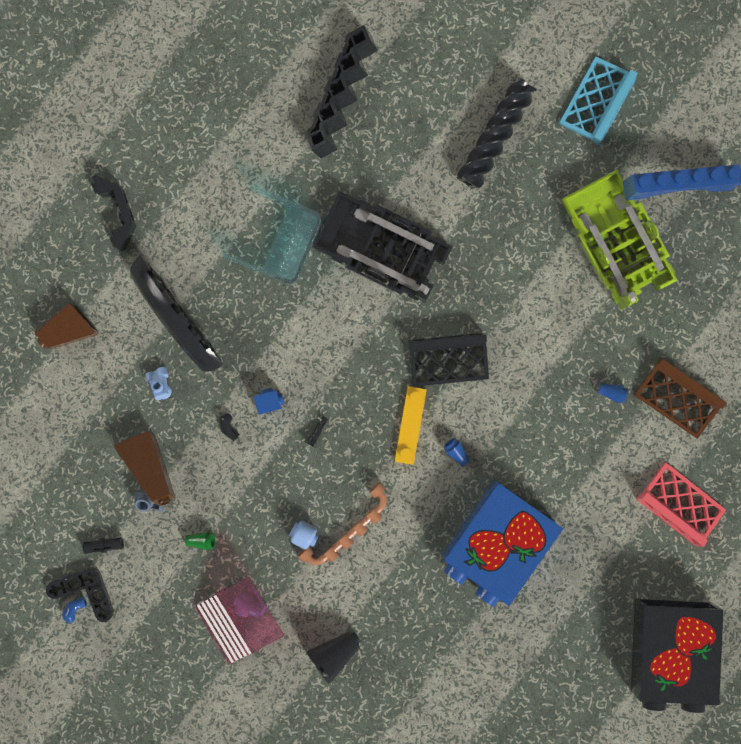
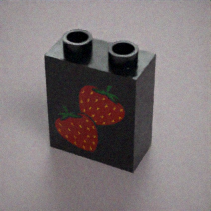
(676, 654)

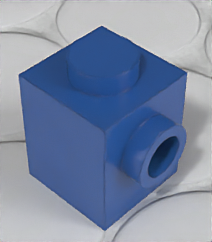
(269, 401)

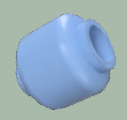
(303, 535)

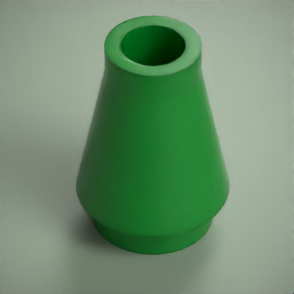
(201, 540)

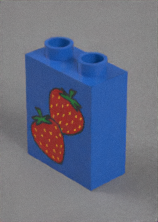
(500, 545)

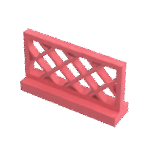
(676, 520)

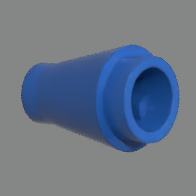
(614, 392)
(456, 451)

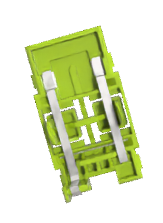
(603, 208)

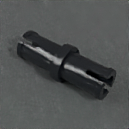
(103, 545)

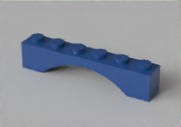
(658, 183)

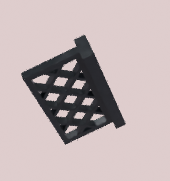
(449, 342)

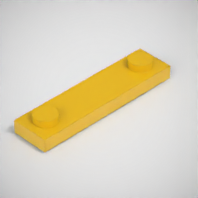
(410, 425)

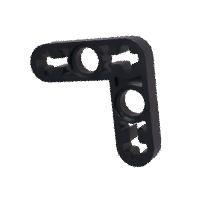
(90, 587)

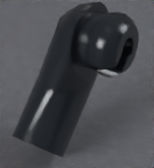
(225, 427)

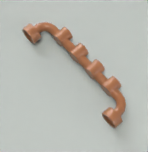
(346, 539)

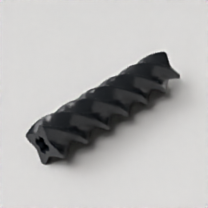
(497, 130)

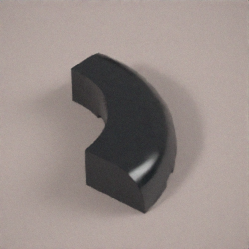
(173, 316)

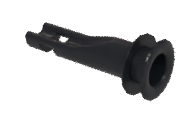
(316, 433)

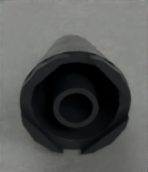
(334, 655)

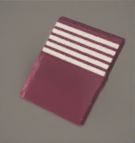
(239, 620)

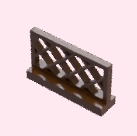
(692, 387)

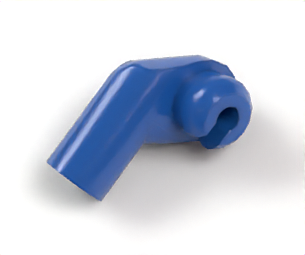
(69, 612)

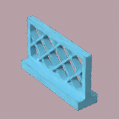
(613, 107)

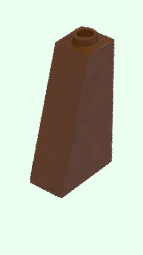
(147, 465)

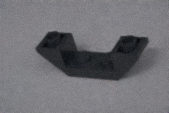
(121, 235)

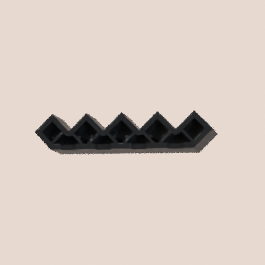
(339, 91)

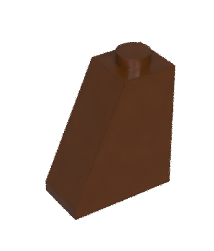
(65, 328)

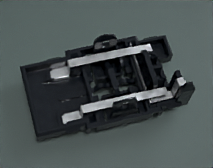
(350, 232)

